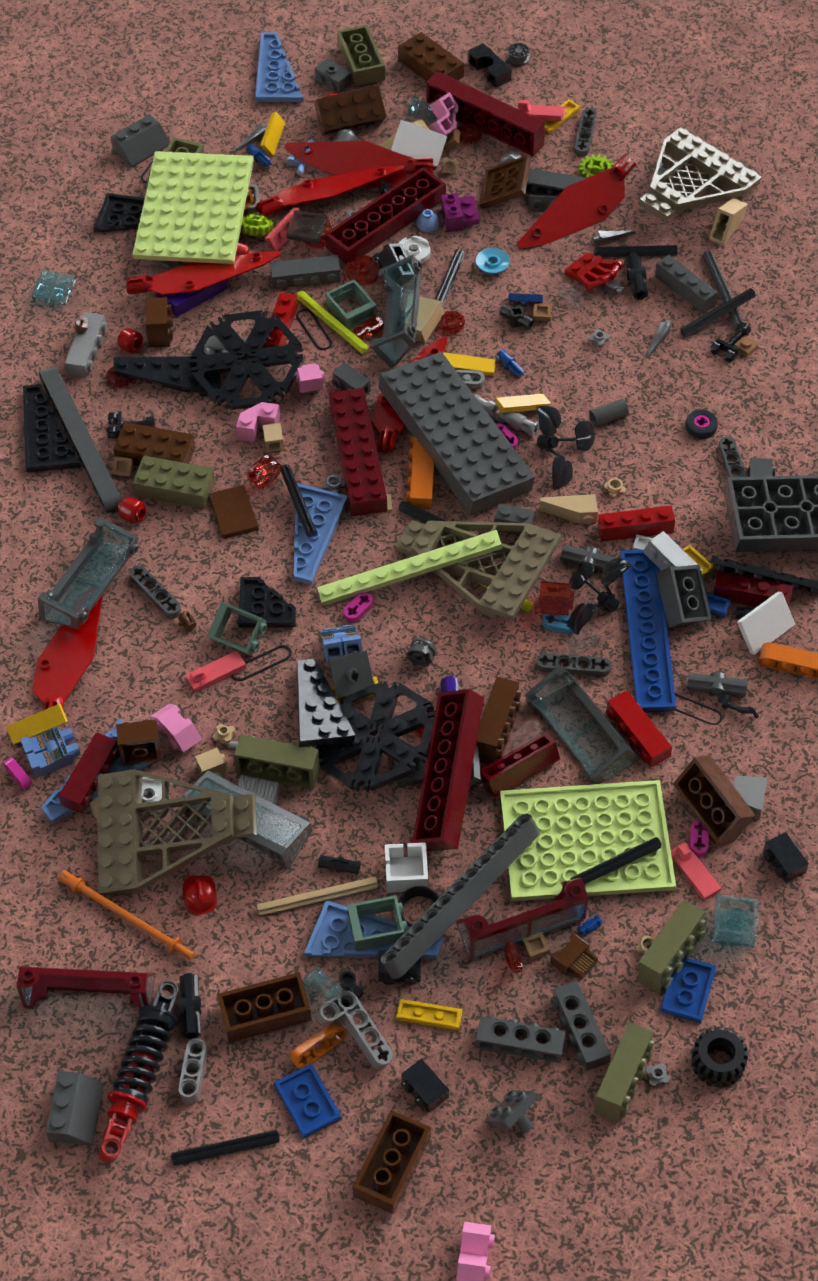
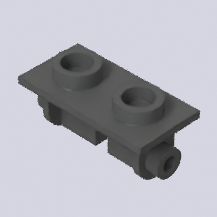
(540, 203)

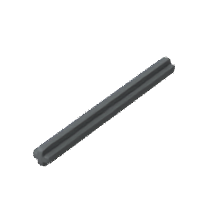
(721, 285)

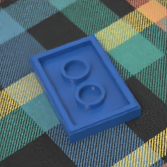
(689, 990)
(307, 1101)

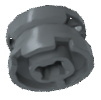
(518, 54)
(421, 653)

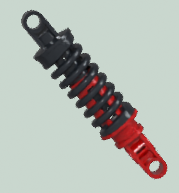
(138, 1069)

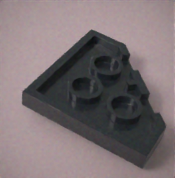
(264, 602)

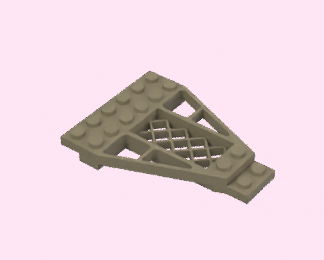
(695, 161)
(516, 574)
(122, 821)

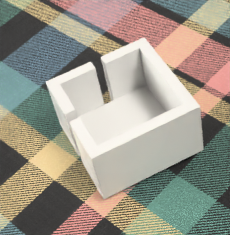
(405, 871)

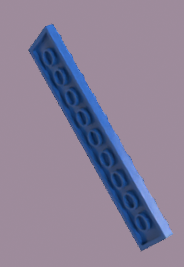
(647, 634)

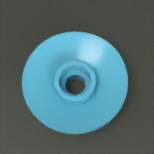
(492, 260)

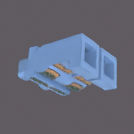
(340, 638)
(49, 751)

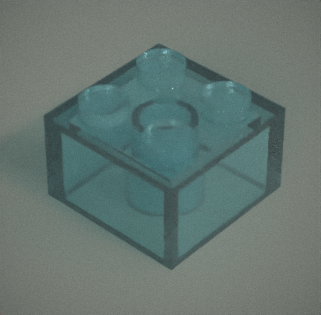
(735, 921)

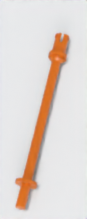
(78, 885)

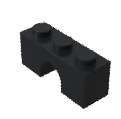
(497, 70)

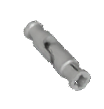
(515, 420)

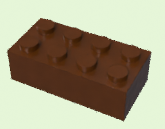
(428, 57)
(350, 110)
(143, 440)
(498, 719)
(714, 800)
(264, 1007)
(392, 1162)

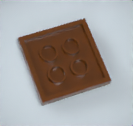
(505, 181)

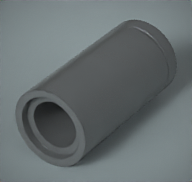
(608, 412)

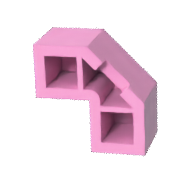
(445, 111)
(309, 378)
(254, 418)
(179, 730)
(474, 1252)

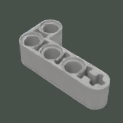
(357, 1031)

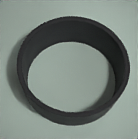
(417, 891)

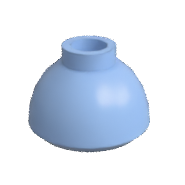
(427, 221)

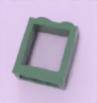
(356, 316)
(221, 620)
(374, 907)

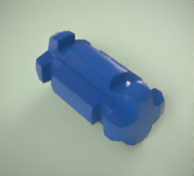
(589, 925)

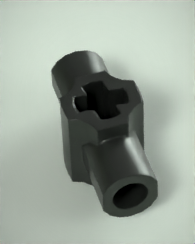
(516, 316)

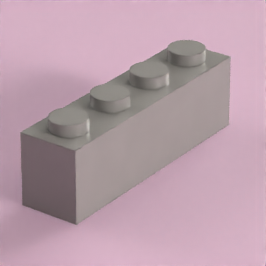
(86, 346)

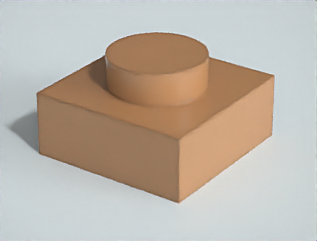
(452, 140)
(542, 312)
(746, 346)
(122, 466)
(536, 946)

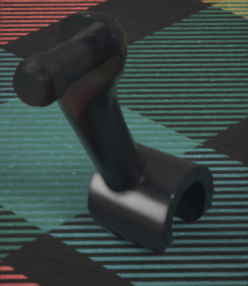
(725, 700)

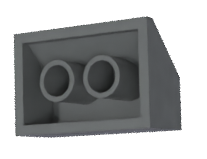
(139, 140)
(683, 596)
(74, 1109)

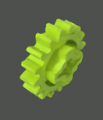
(594, 165)
(256, 225)

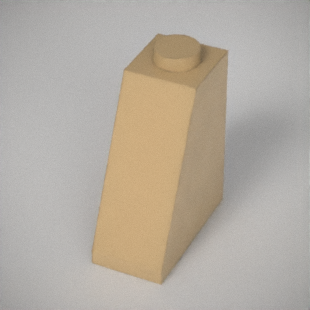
(727, 220)
(429, 315)

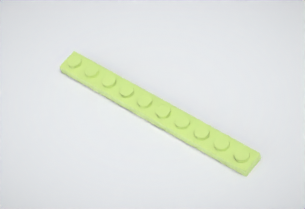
(410, 567)

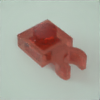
(370, 326)

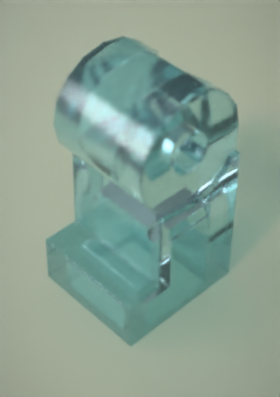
(420, 109)
(321, 984)

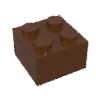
(159, 322)
(139, 742)

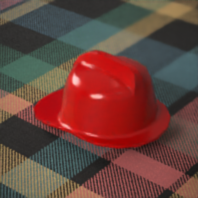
(199, 894)

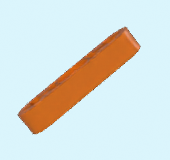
(309, 1057)

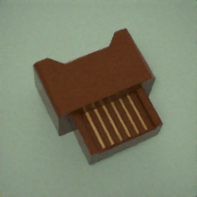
(574, 958)

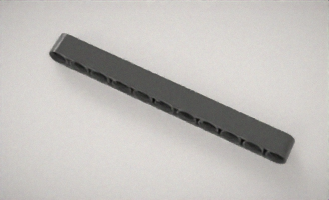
(80, 437)
(459, 896)

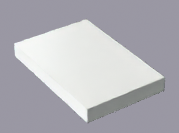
(418, 142)
(766, 622)

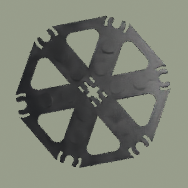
(235, 360)
(387, 742)

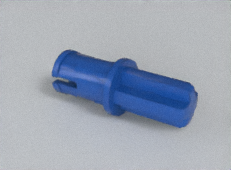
(258, 155)
(510, 363)

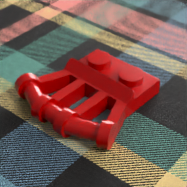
(586, 267)

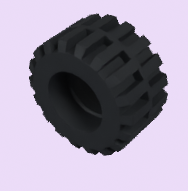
(713, 1071)

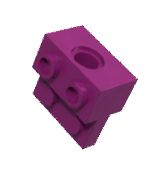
(458, 211)

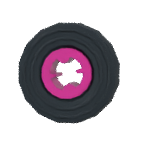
(701, 416)

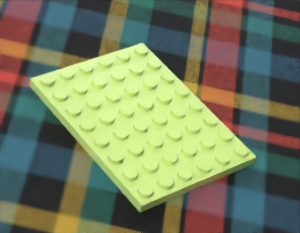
(193, 207)
(585, 828)

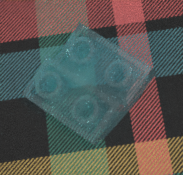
(53, 287)

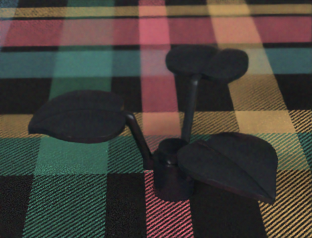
(548, 422)
(606, 600)

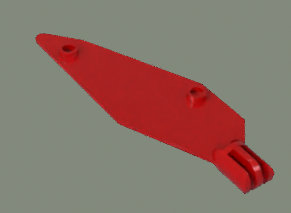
(354, 156)
(323, 188)
(579, 206)
(197, 275)
(385, 417)
(66, 660)

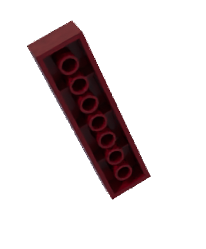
(489, 114)
(385, 215)
(358, 452)
(448, 770)

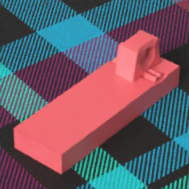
(542, 112)
(277, 236)
(216, 671)
(695, 871)

